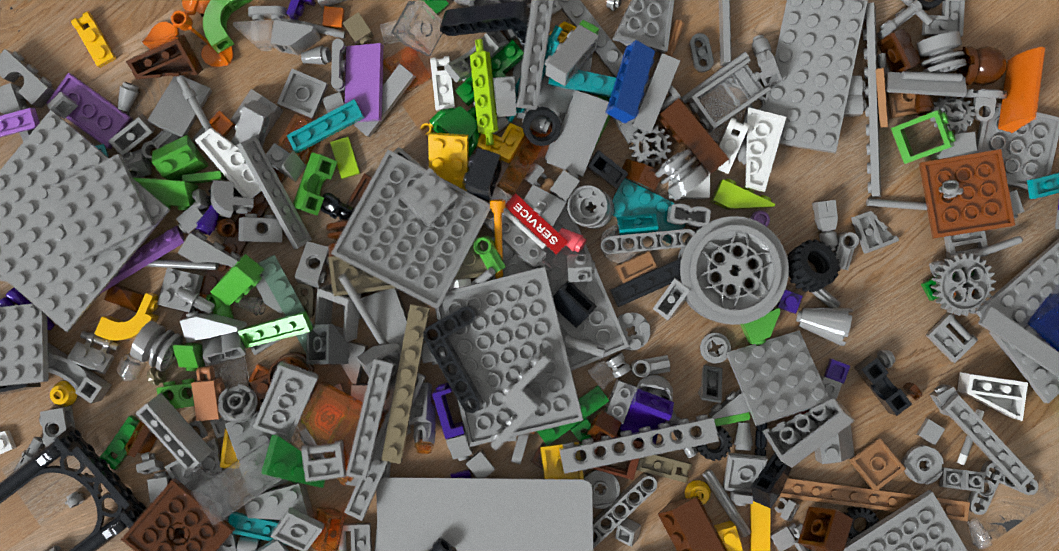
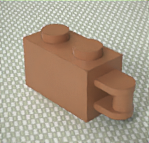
(206, 394)

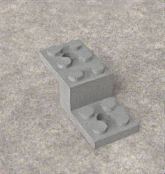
(520, 400)

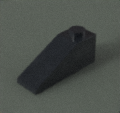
(770, 482)

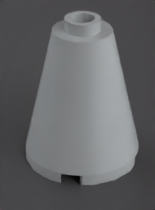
(827, 322)

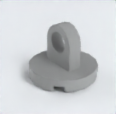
(985, 98)

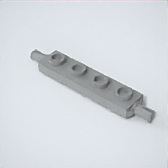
(519, 242)

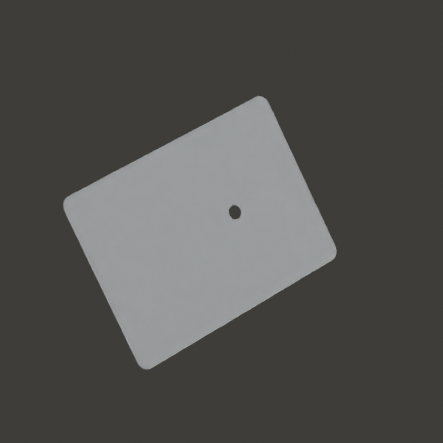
(485, 514)

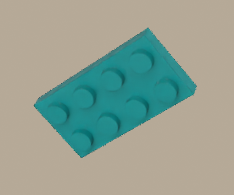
(635, 200)

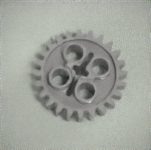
(979, 282)

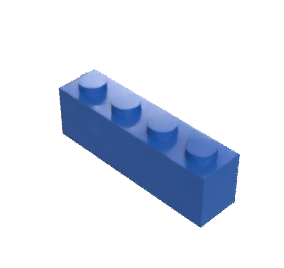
(630, 82)

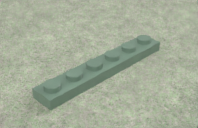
(283, 291)

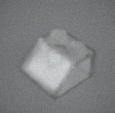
(418, 27)

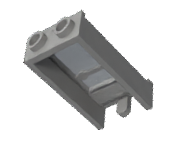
(727, 96)

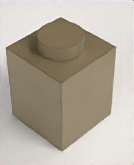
(358, 29)

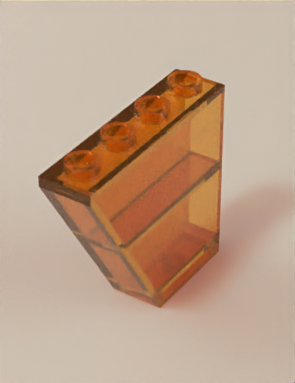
(333, 417)

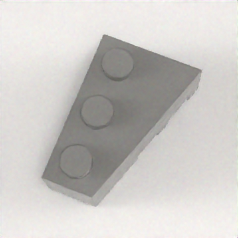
(277, 500)

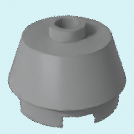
(237, 404)

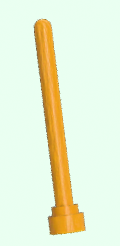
(497, 207)

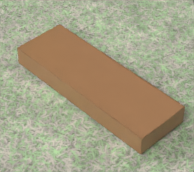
(882, 97)

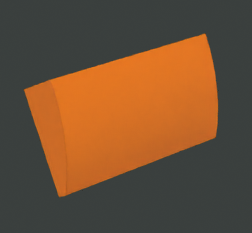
(1022, 89)

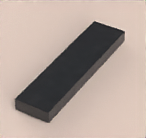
(646, 283)

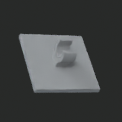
(545, 204)

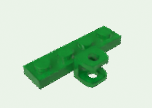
(500, 65)
(589, 404)

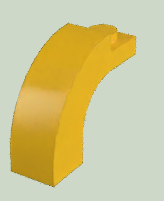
(115, 329)

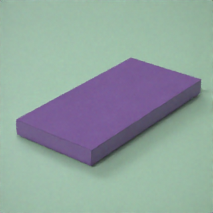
(365, 79)
(94, 112)

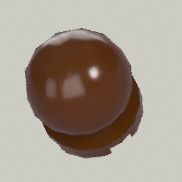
(983, 65)

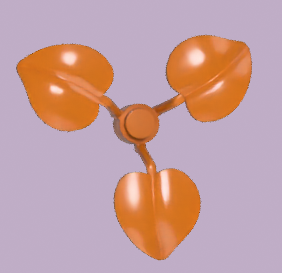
(165, 32)

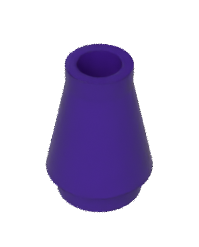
(208, 221)

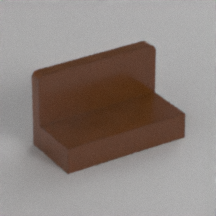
(140, 440)

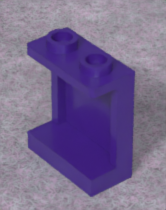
(645, 411)
(449, 428)

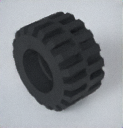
(823, 260)

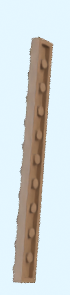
(865, 497)

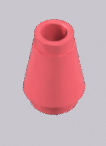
(575, 241)

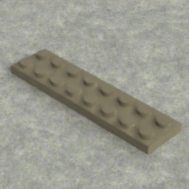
(363, 282)

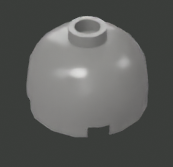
(656, 385)

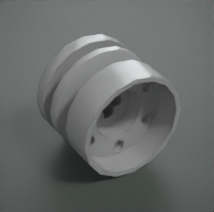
(941, 52)
(681, 174)
(583, 199)
(155, 345)

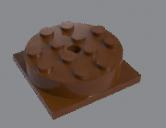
(174, 509)

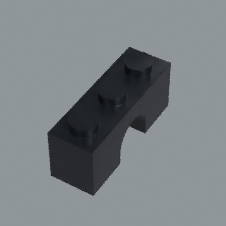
(886, 392)

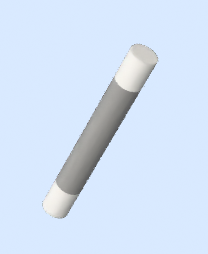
(967, 443)

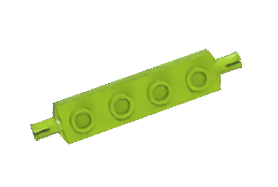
(484, 92)

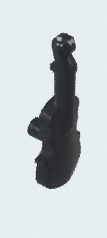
(335, 208)

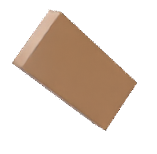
(636, 267)

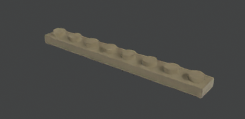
(405, 384)

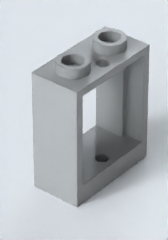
(324, 312)

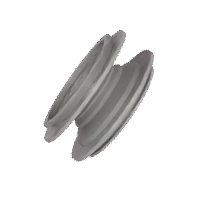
(768, 276)

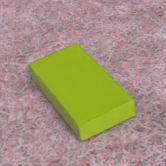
(346, 158)

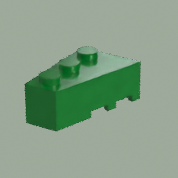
(286, 462)

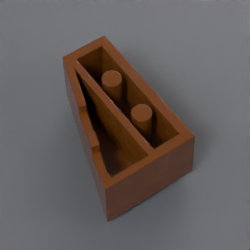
(167, 59)

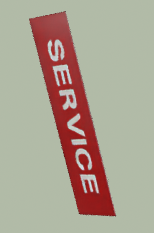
(536, 223)

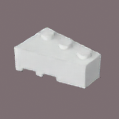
(997, 393)

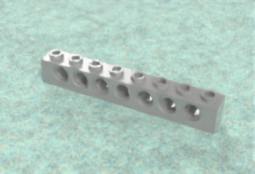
(706, 435)

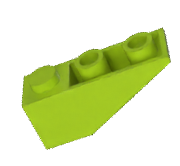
(733, 197)

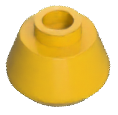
(63, 394)
(698, 488)

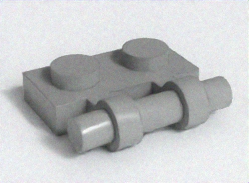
(90, 357)

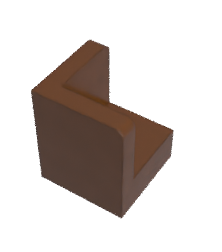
(604, 423)

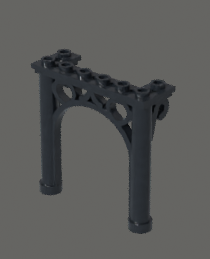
(72, 444)

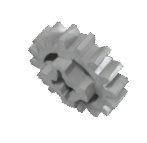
(957, 111)
(645, 152)

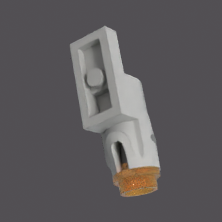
(423, 418)

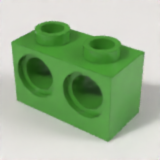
(180, 397)

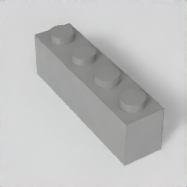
(174, 432)

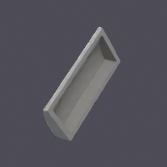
(579, 133)

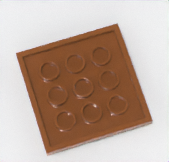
(984, 198)

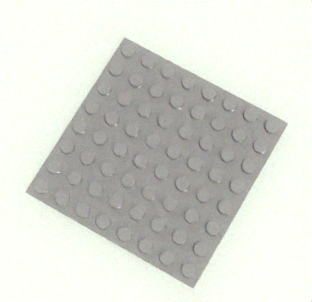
(33, 241)

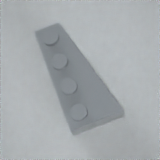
(808, 431)

